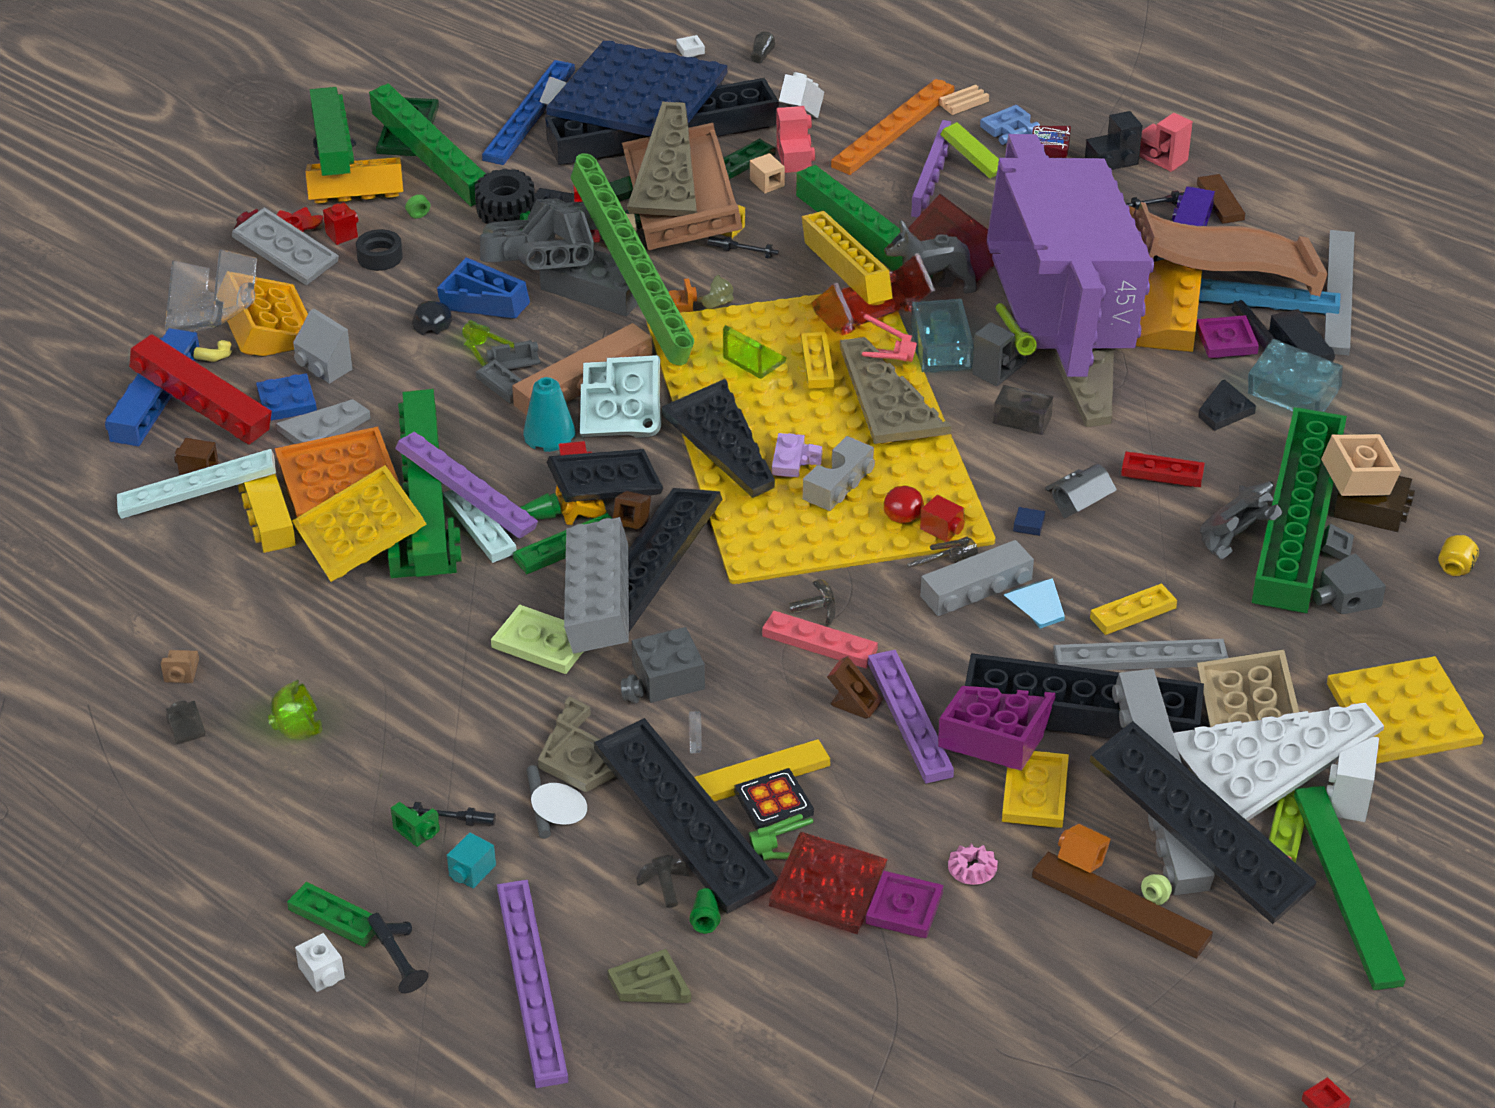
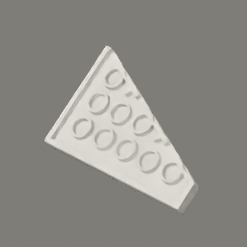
(1270, 757)

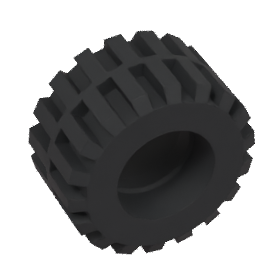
(504, 195)

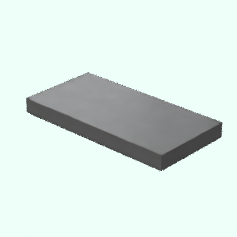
(285, 246)

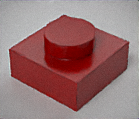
(1325, 1095)

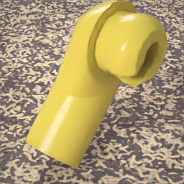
(213, 355)

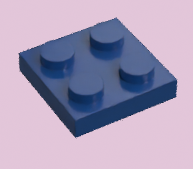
(287, 396)

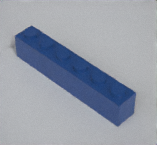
(143, 399)

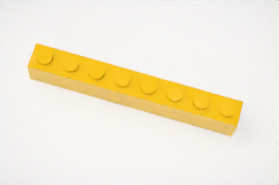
(847, 257)

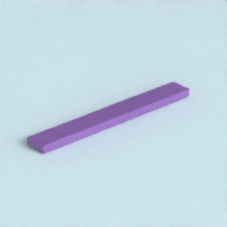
(532, 984)

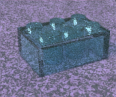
(942, 335)
(1294, 378)

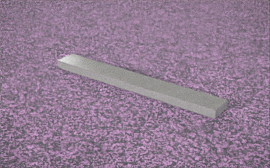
(1340, 280)

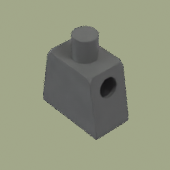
(1349, 586)

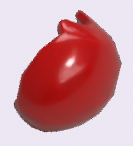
(903, 504)

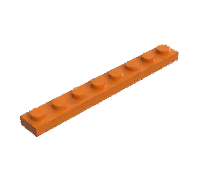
(891, 127)

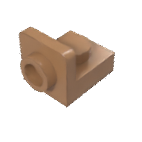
(180, 666)

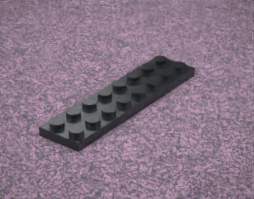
(664, 543)
(686, 815)
(1203, 822)

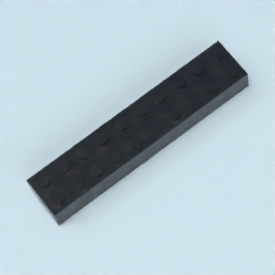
(729, 108)

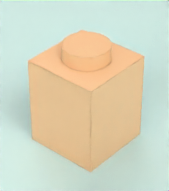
(767, 173)

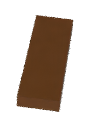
(1224, 201)

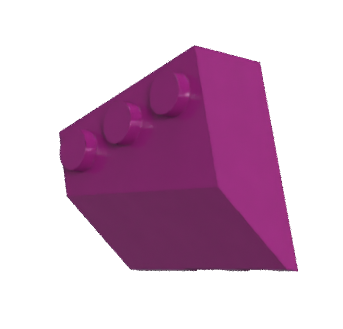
(995, 724)

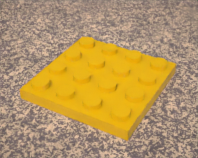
(358, 523)
(1413, 703)

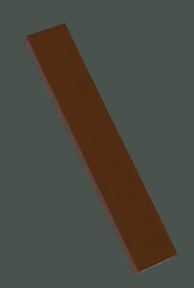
(1123, 905)

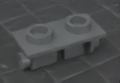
(523, 355)

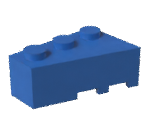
(483, 291)

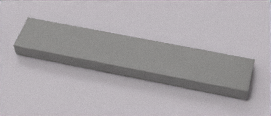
(1140, 654)

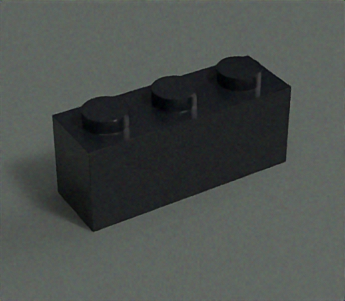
(1296, 331)

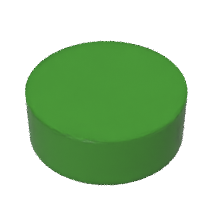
(417, 206)

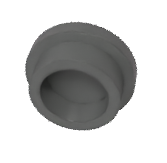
(632, 688)

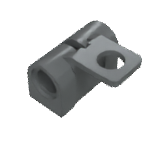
(1081, 489)

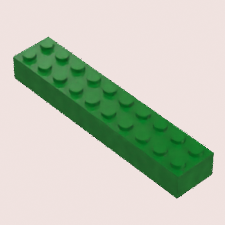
(1304, 496)

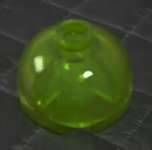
(294, 712)

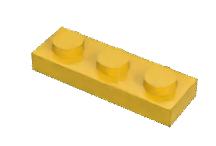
(817, 360)
(1133, 609)

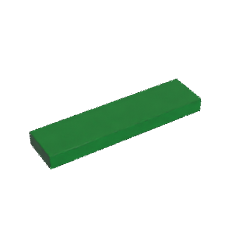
(546, 551)

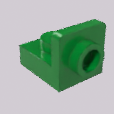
(413, 826)

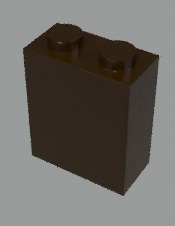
(1378, 510)

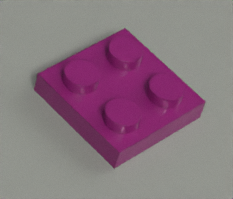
(1227, 336)
(904, 904)

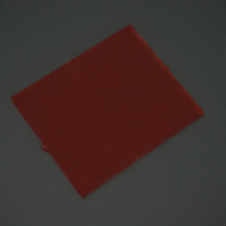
(950, 220)

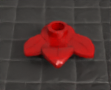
(301, 219)

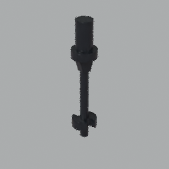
(1135, 203)
(727, 244)
(470, 816)

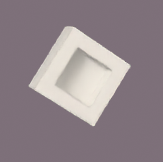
(690, 46)

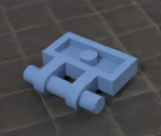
(1007, 121)

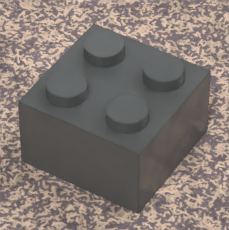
(668, 664)

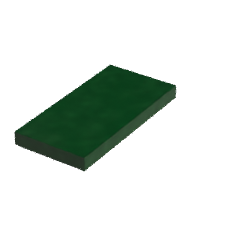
(391, 145)

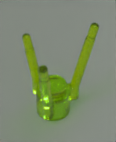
(476, 335)

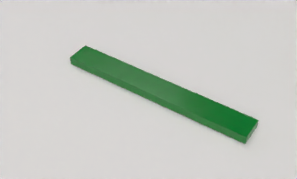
(1349, 888)

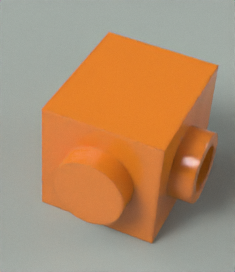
(1083, 847)

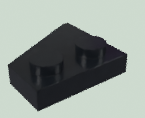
(1225, 406)

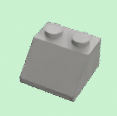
(323, 347)

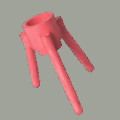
(903, 349)

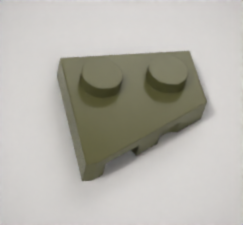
(649, 980)

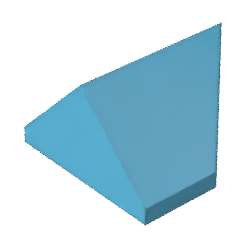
(1039, 602)

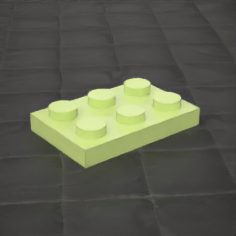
(536, 639)

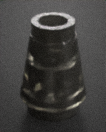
(763, 45)

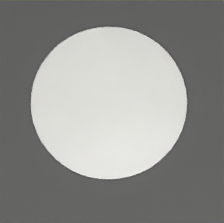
(559, 803)

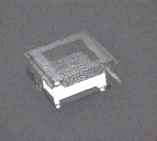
(695, 731)

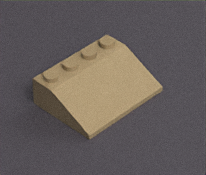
(1247, 688)

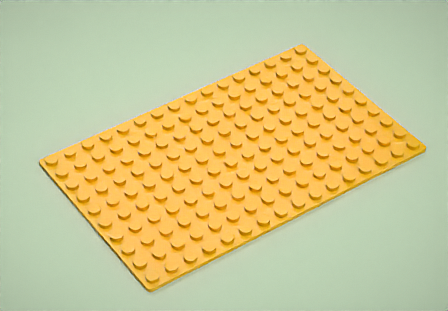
(778, 529)

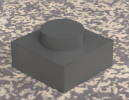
(1337, 542)

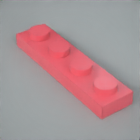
(818, 638)

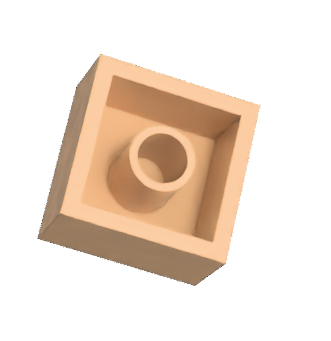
(1361, 465)

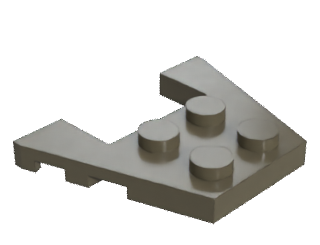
(571, 751)

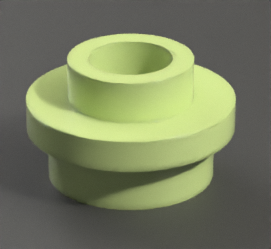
(1156, 888)

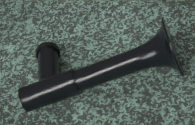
(384, 931)

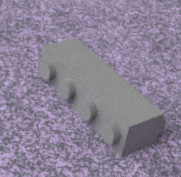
(976, 577)

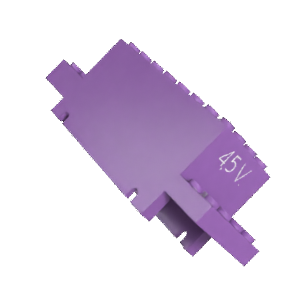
(1067, 253)

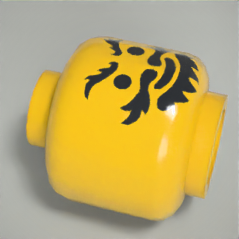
(1458, 555)

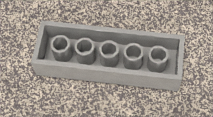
(596, 585)

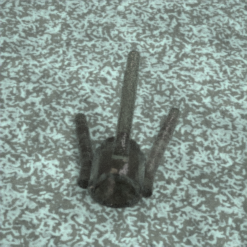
(959, 550)

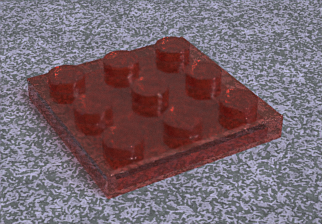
(828, 882)

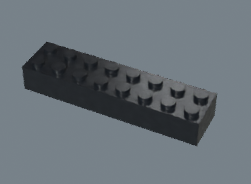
(1082, 695)

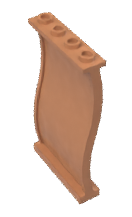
(715, 201)
(1231, 249)

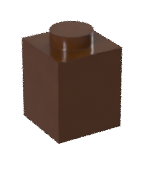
(195, 455)
(632, 509)

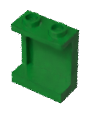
(398, 554)

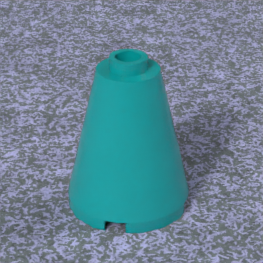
(548, 417)

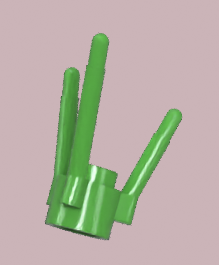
(765, 838)

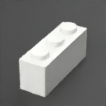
(801, 91)

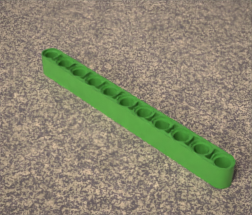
(632, 260)

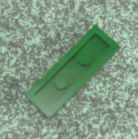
(332, 913)

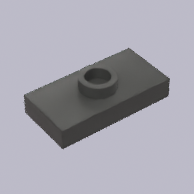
(498, 379)

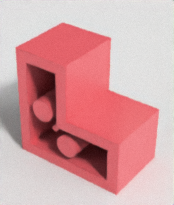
(793, 138)
(1167, 142)

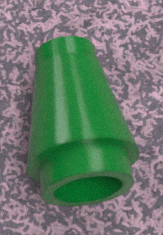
(543, 507)
(705, 912)

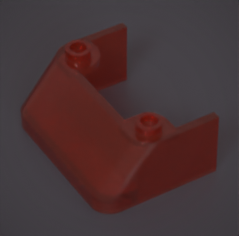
(845, 309)

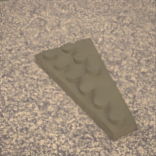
(666, 171)
(1095, 392)
(888, 402)

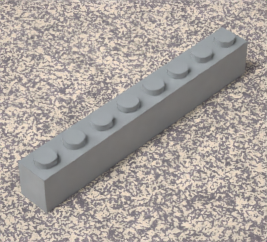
(1143, 703)

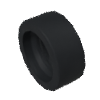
(379, 239)

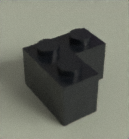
(1120, 145)

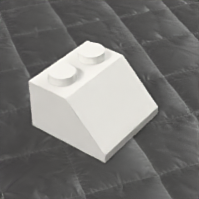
(1353, 780)

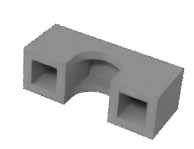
(849, 465)

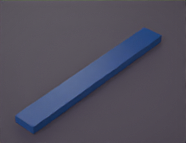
(524, 116)

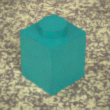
(471, 860)

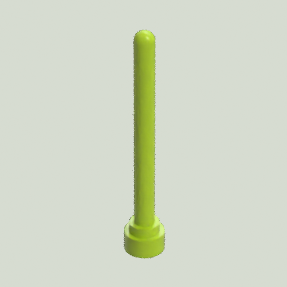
(1024, 341)

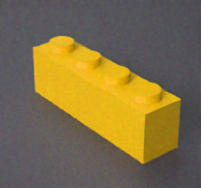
(267, 513)

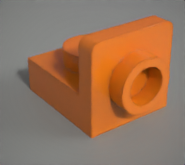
(684, 298)

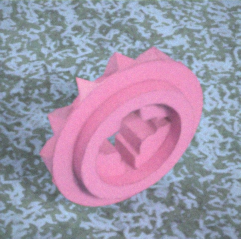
(978, 872)

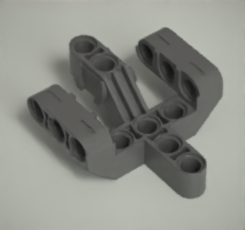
(548, 217)

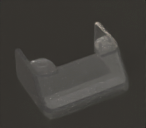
(195, 308)

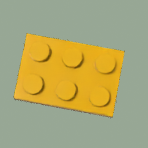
(1037, 791)

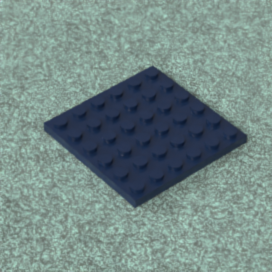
(627, 84)

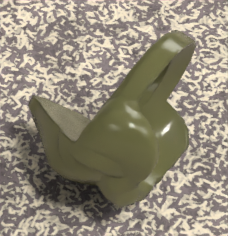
(720, 293)

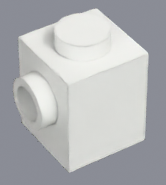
(320, 962)

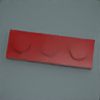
(1162, 469)

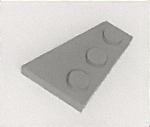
(324, 422)

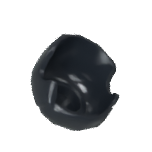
(431, 316)

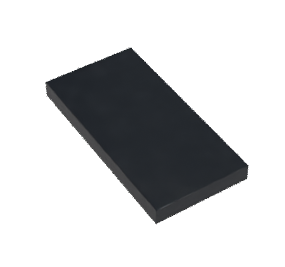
(604, 474)

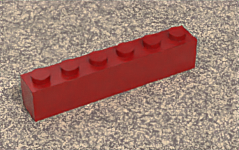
(200, 389)

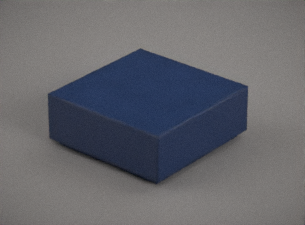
(1029, 521)

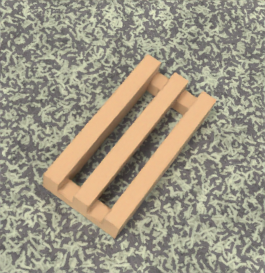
(963, 99)

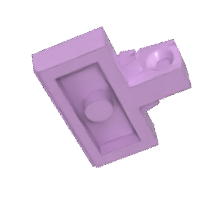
(792, 453)

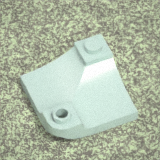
(621, 397)

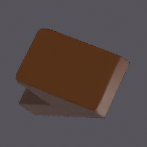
(855, 691)

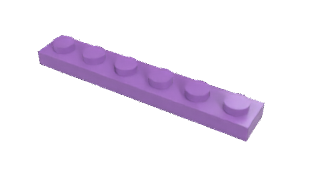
(930, 172)
(466, 485)
(910, 716)

